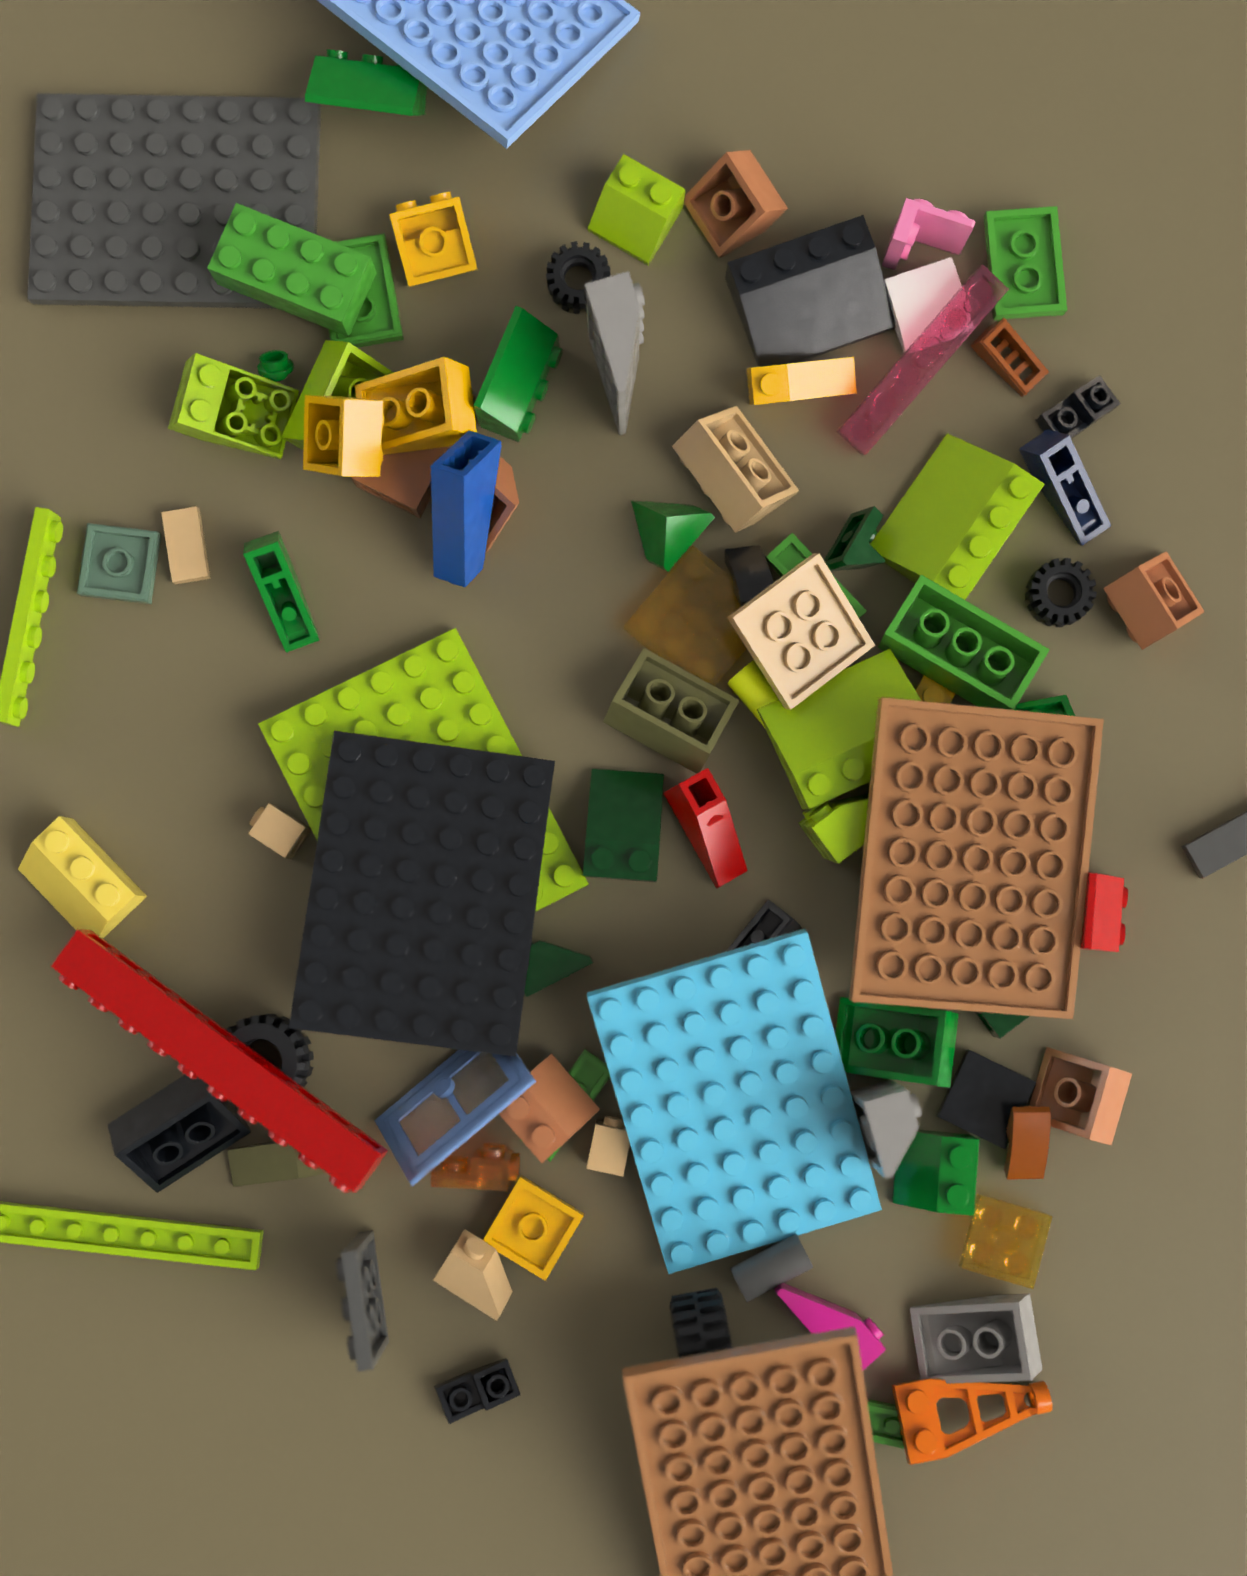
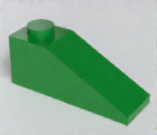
(280, 591)

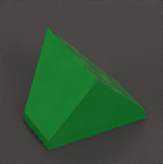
(668, 529)

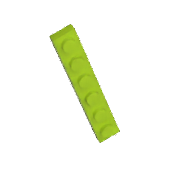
(30, 604)

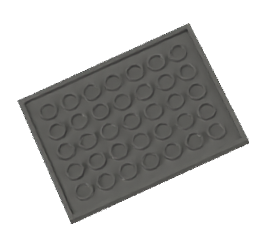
(144, 185)

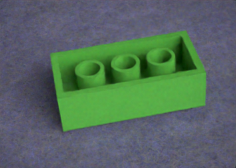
(292, 269)
(962, 647)

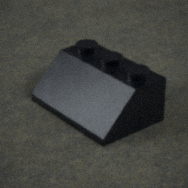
(175, 1132)

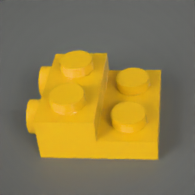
(433, 239)

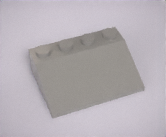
(615, 336)

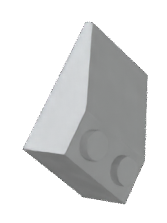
(977, 1339)

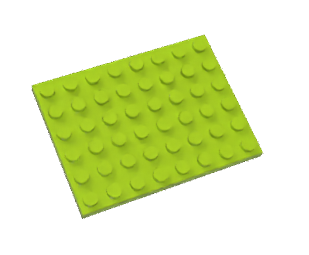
(417, 697)

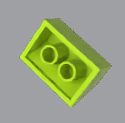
(333, 374)

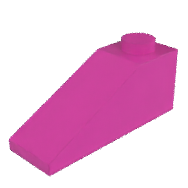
(822, 1316)

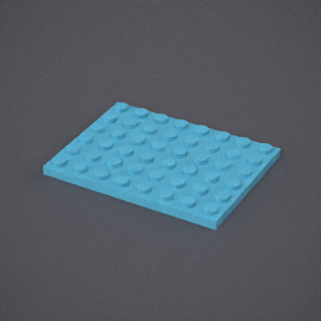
(735, 1100)

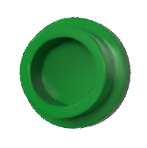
(275, 365)

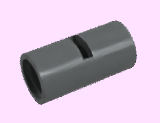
(771, 1267)

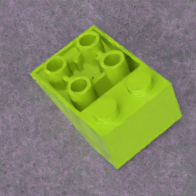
(232, 407)

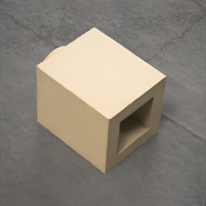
(278, 830)
(609, 1147)

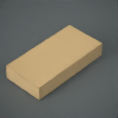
(185, 545)

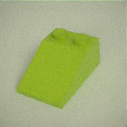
(837, 826)

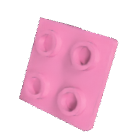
(929, 226)

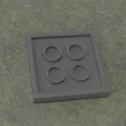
(364, 1301)

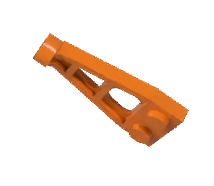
(921, 1423)

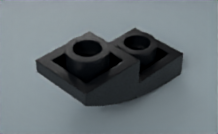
(1080, 409)
(748, 571)
(477, 1390)

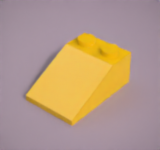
(423, 405)

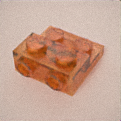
(488, 1169)

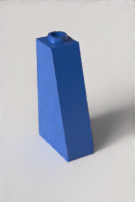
(462, 506)

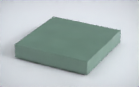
(119, 563)

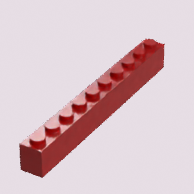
(219, 1060)

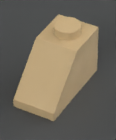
(476, 1275)

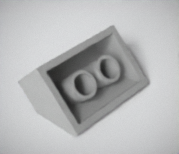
(886, 1123)

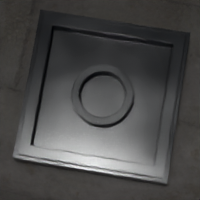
(983, 1097)

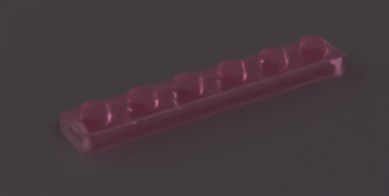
(922, 360)

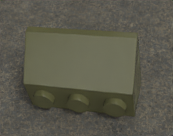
(670, 710)

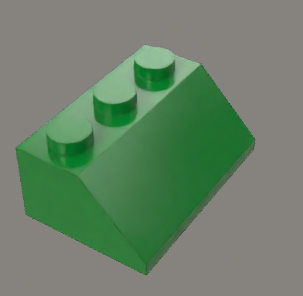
(364, 84)
(517, 376)

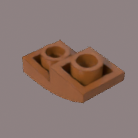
(1028, 1142)

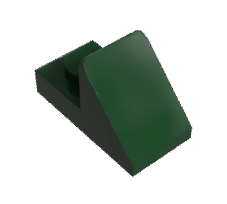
(852, 545)

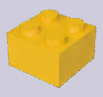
(343, 435)

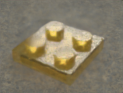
(1005, 1241)

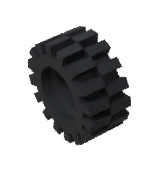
(565, 261)
(1079, 582)

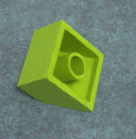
(636, 209)

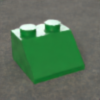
(938, 1173)

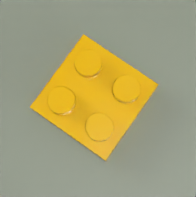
(533, 1227)

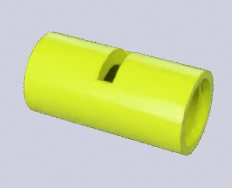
(752, 688)

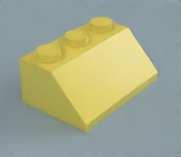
(79, 878)

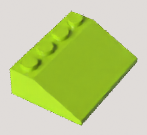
(956, 516)
(831, 733)

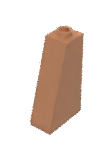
(404, 479)

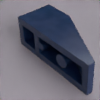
(1067, 485)

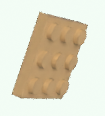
(801, 631)

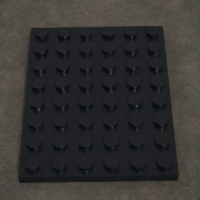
(423, 894)

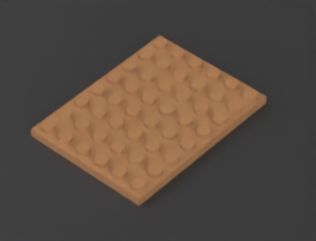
(975, 858)
(761, 1460)

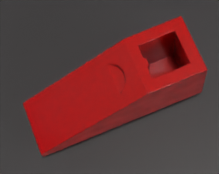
(708, 826)

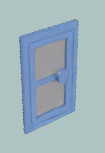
(450, 1108)

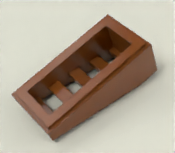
(1000, 365)

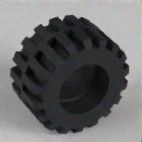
(289, 1042)
(700, 1322)

